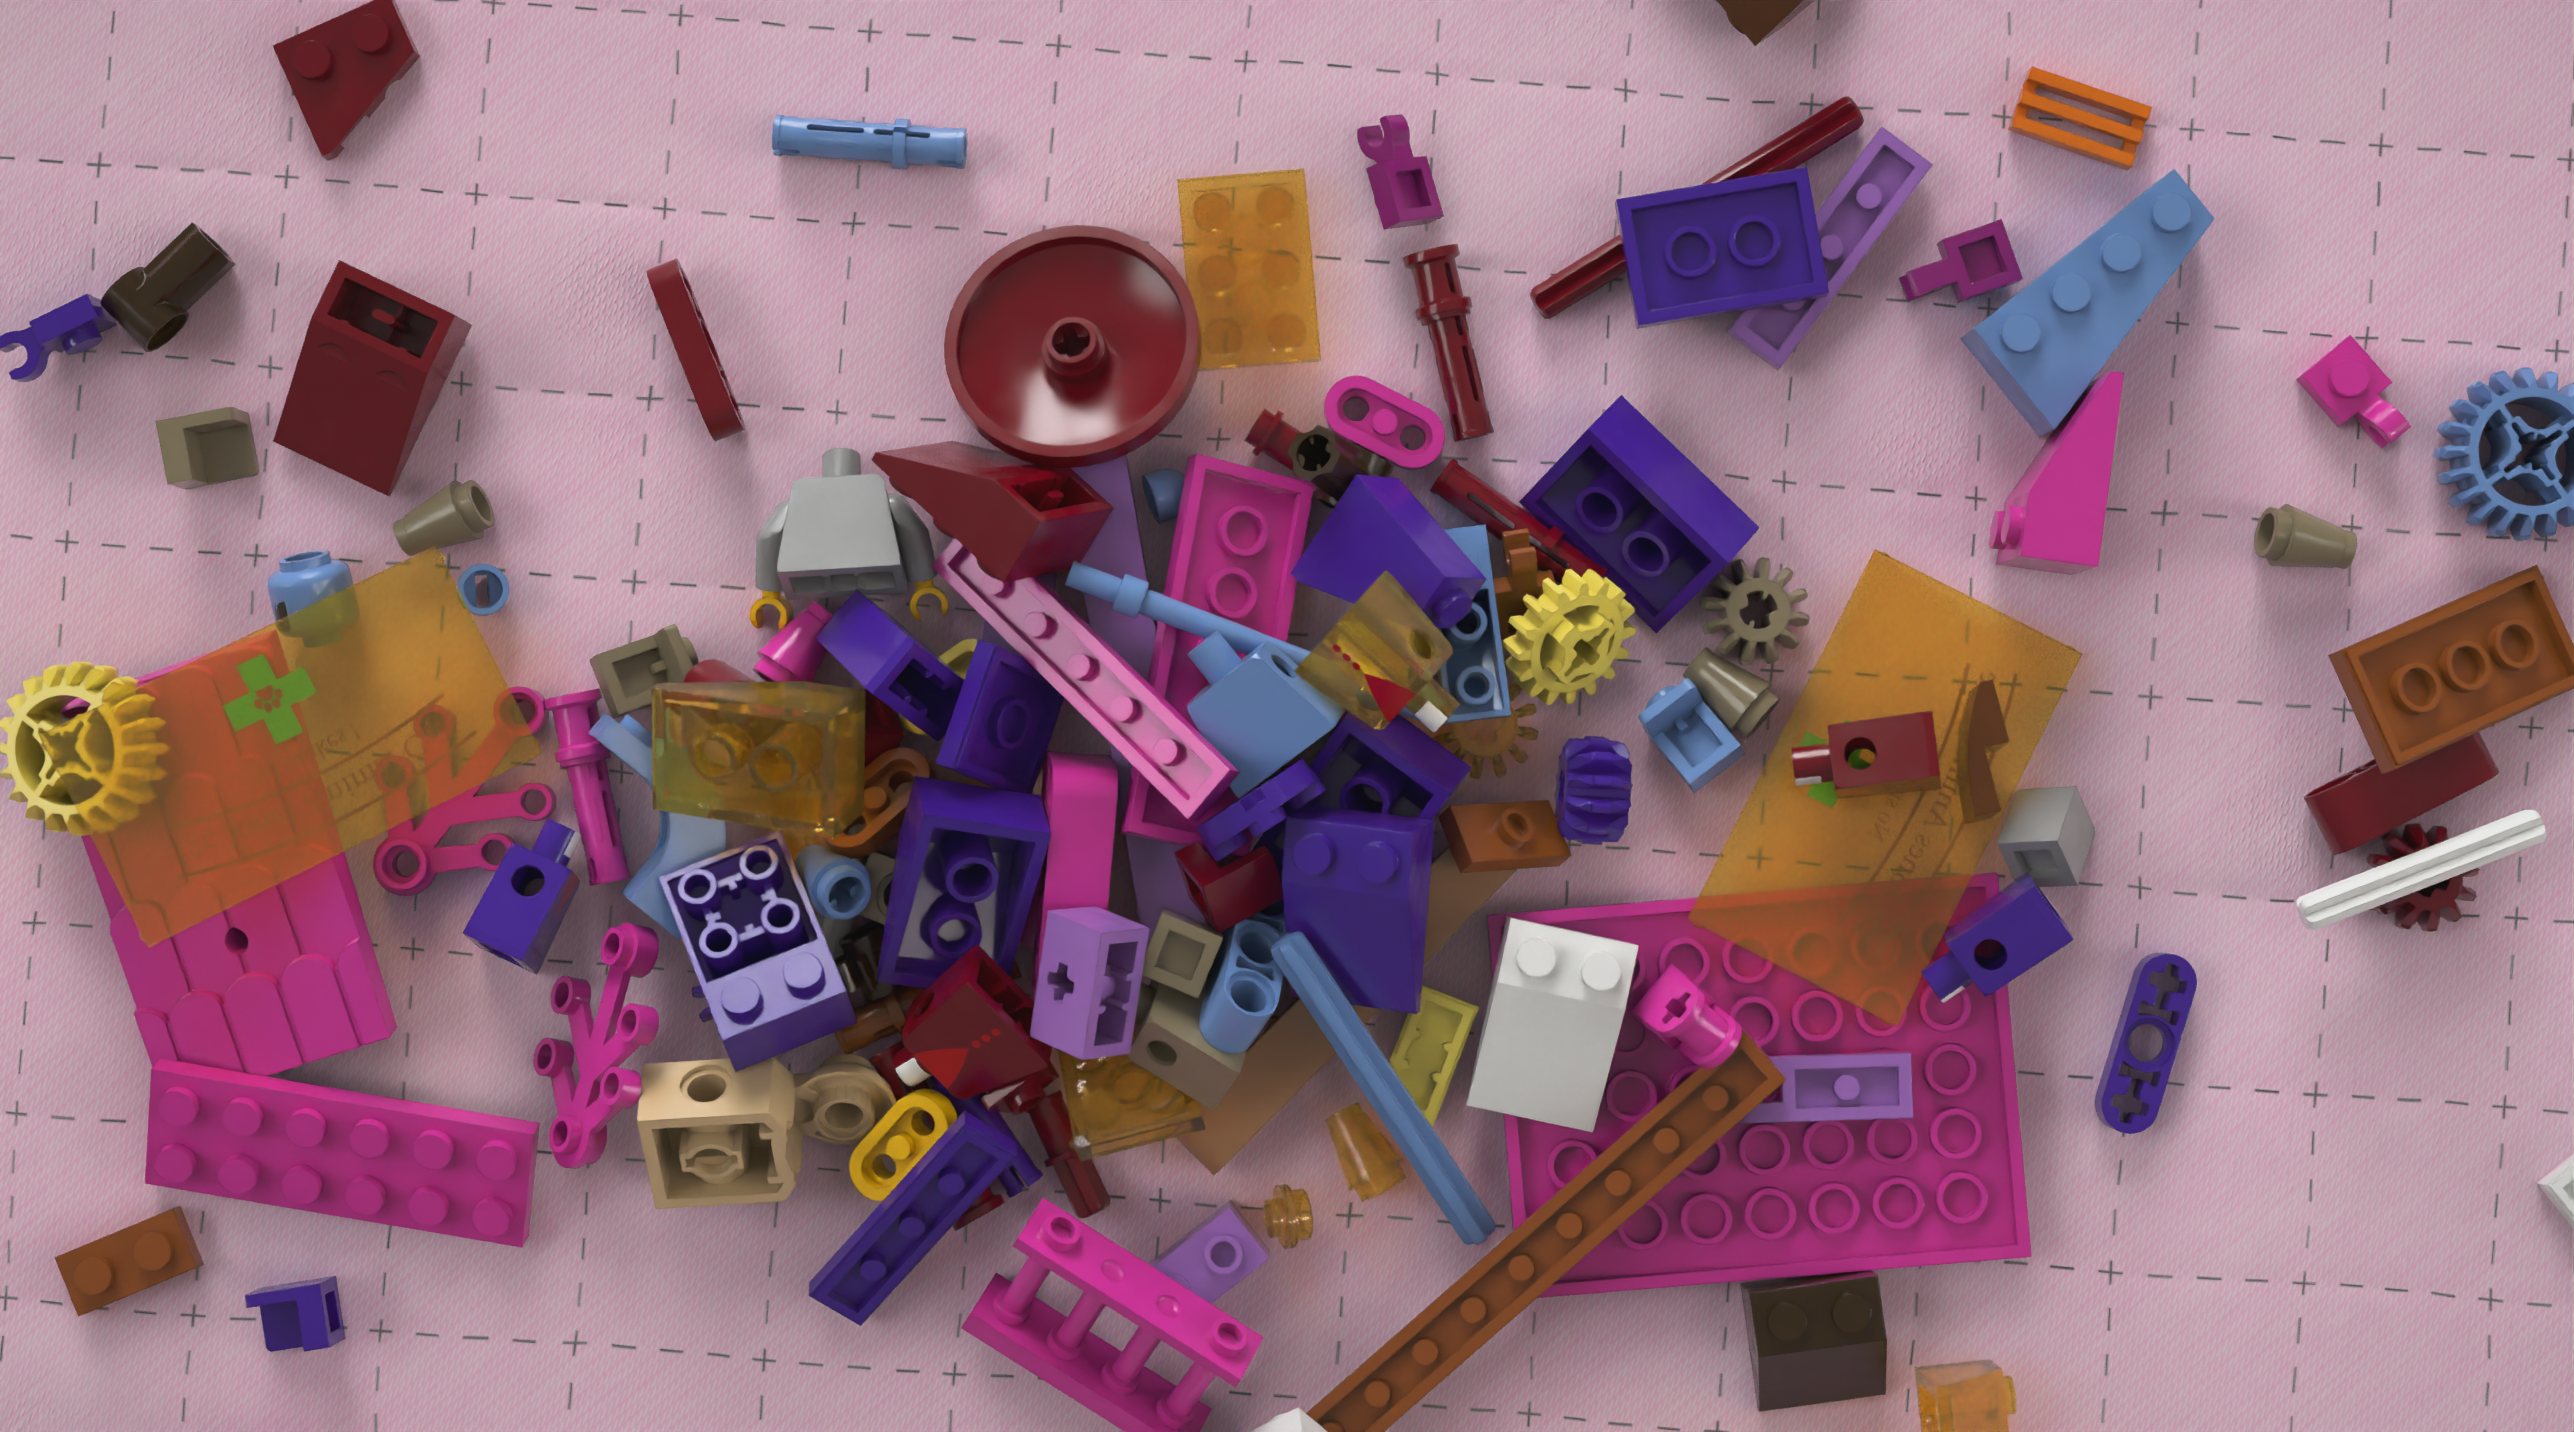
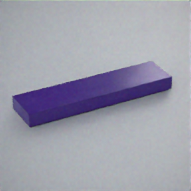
(913, 1218)

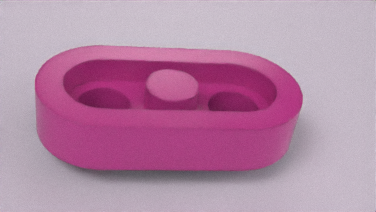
(1386, 419)

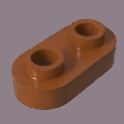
(882, 806)

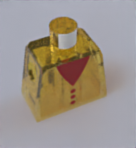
(1383, 659)

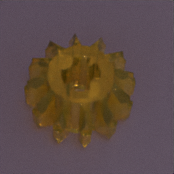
(1502, 736)

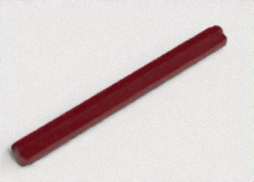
(1778, 155)

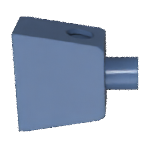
(1257, 709)

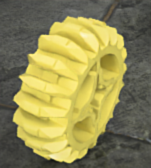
(39, 712)

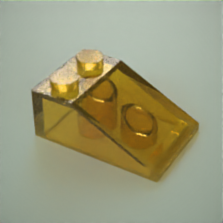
(760, 753)

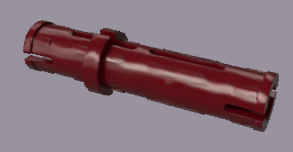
(1457, 483)

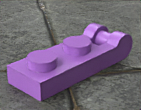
(1840, 1088)

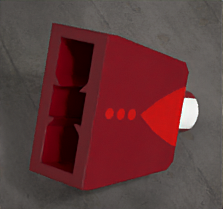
(1903, 760)
(970, 1030)

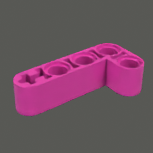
(1081, 811)

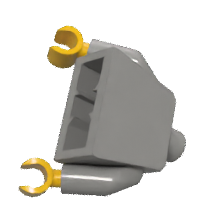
(841, 538)

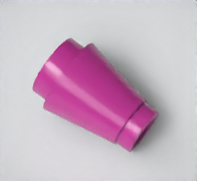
(795, 651)

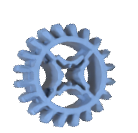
(2505, 437)

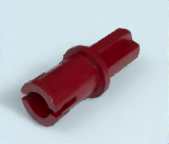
(1077, 1177)

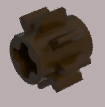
(861, 960)

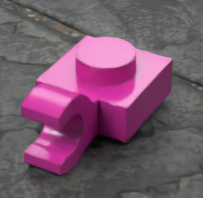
(2348, 386)

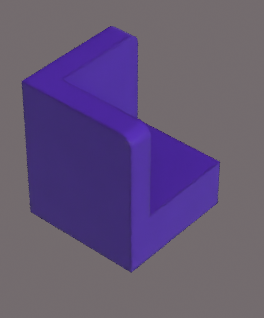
(300, 1314)

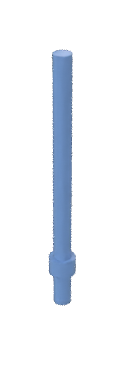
(1133, 597)

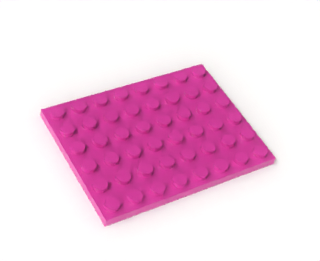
(1794, 1192)

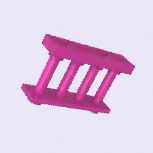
(1088, 1367)

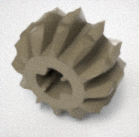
(1773, 623)

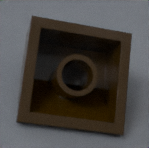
(1815, 1338)

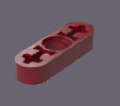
(695, 350)

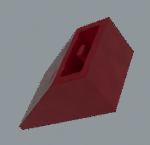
(368, 377)
(1002, 509)

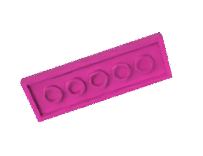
(1233, 558)
(341, 1152)

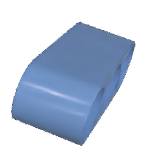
(1243, 982)

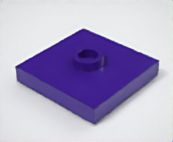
(1001, 721)

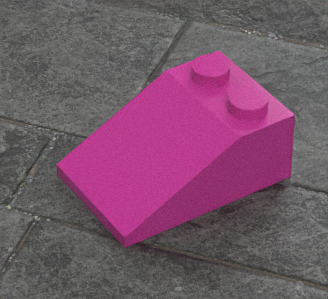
(2061, 500)

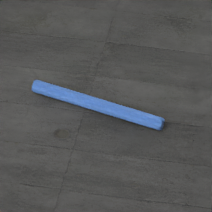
(1382, 1087)

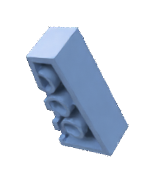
(2077, 312)

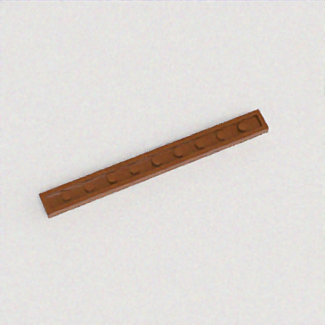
(1550, 1242)

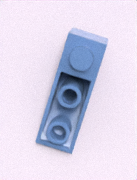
(1477, 667)

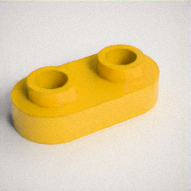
(901, 1137)

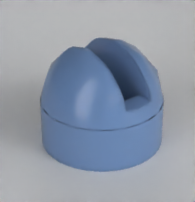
(1163, 493)
(496, 589)

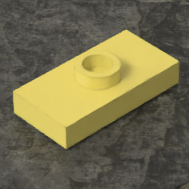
(1431, 1047)

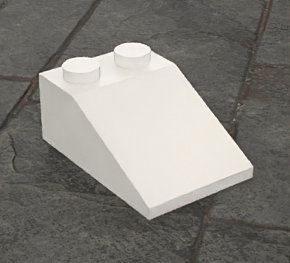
(1551, 1023)

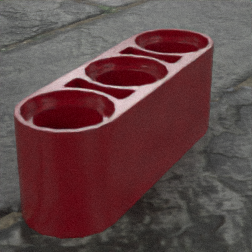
(2372, 803)

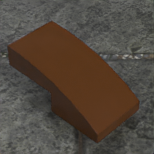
(1980, 732)

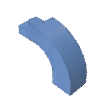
(680, 838)

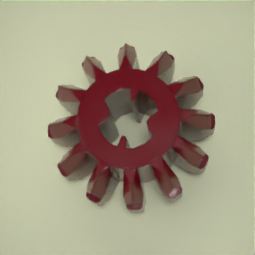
(2428, 903)

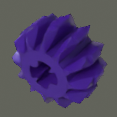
(1593, 790)

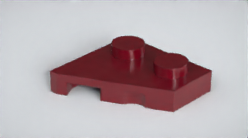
(346, 68)

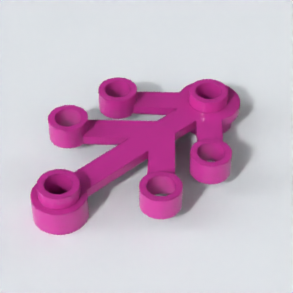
(460, 810)
(581, 1128)

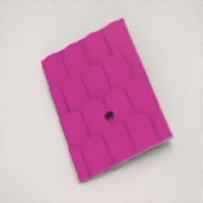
(259, 982)

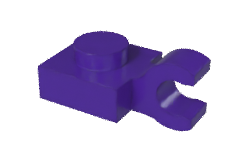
(67, 328)

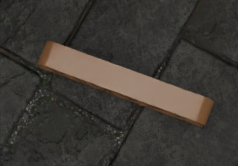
(1295, 1045)

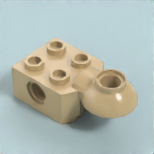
(740, 1134)

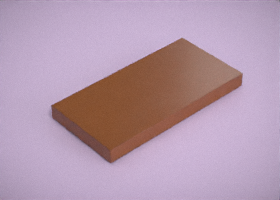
(2457, 669)

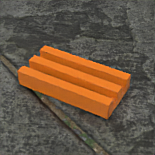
(2088, 95)

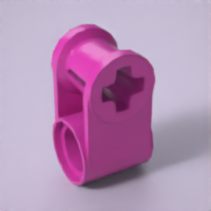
(1688, 1019)

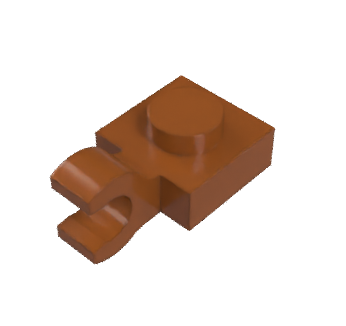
(1520, 580)

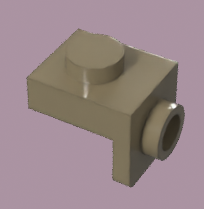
(632, 669)

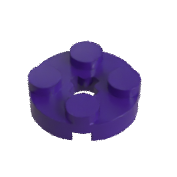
(1260, 809)

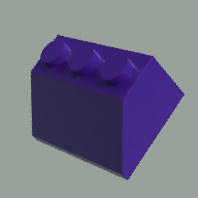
(1641, 513)

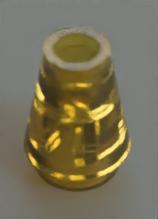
(1364, 1153)

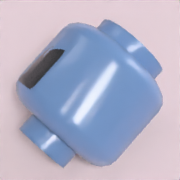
(306, 580)

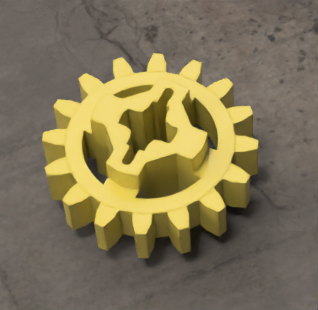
(1569, 636)

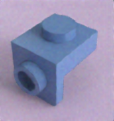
(1689, 734)

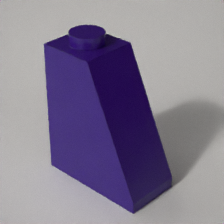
(1382, 529)
(893, 664)

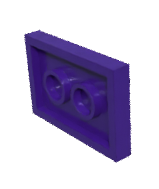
(1721, 247)

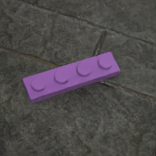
(1847, 230)

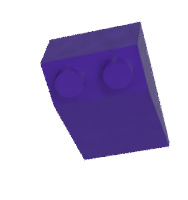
(1378, 772)
(961, 878)
(1361, 899)

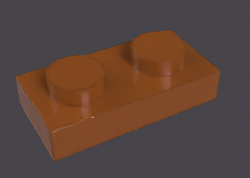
(129, 1261)

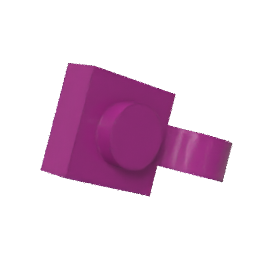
(1399, 181)
(1970, 263)

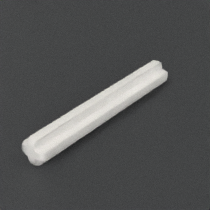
(2421, 869)

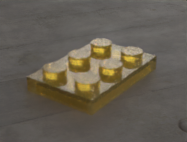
(1250, 268)

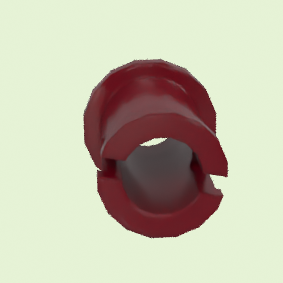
(1272, 437)

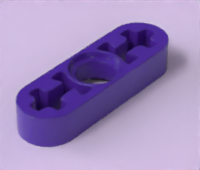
(2148, 1093)

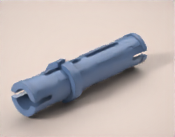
(880, 142)

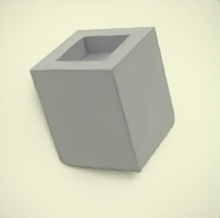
(2047, 835)

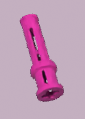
(590, 784)

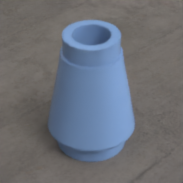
(833, 882)

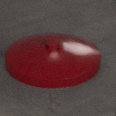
(1073, 346)

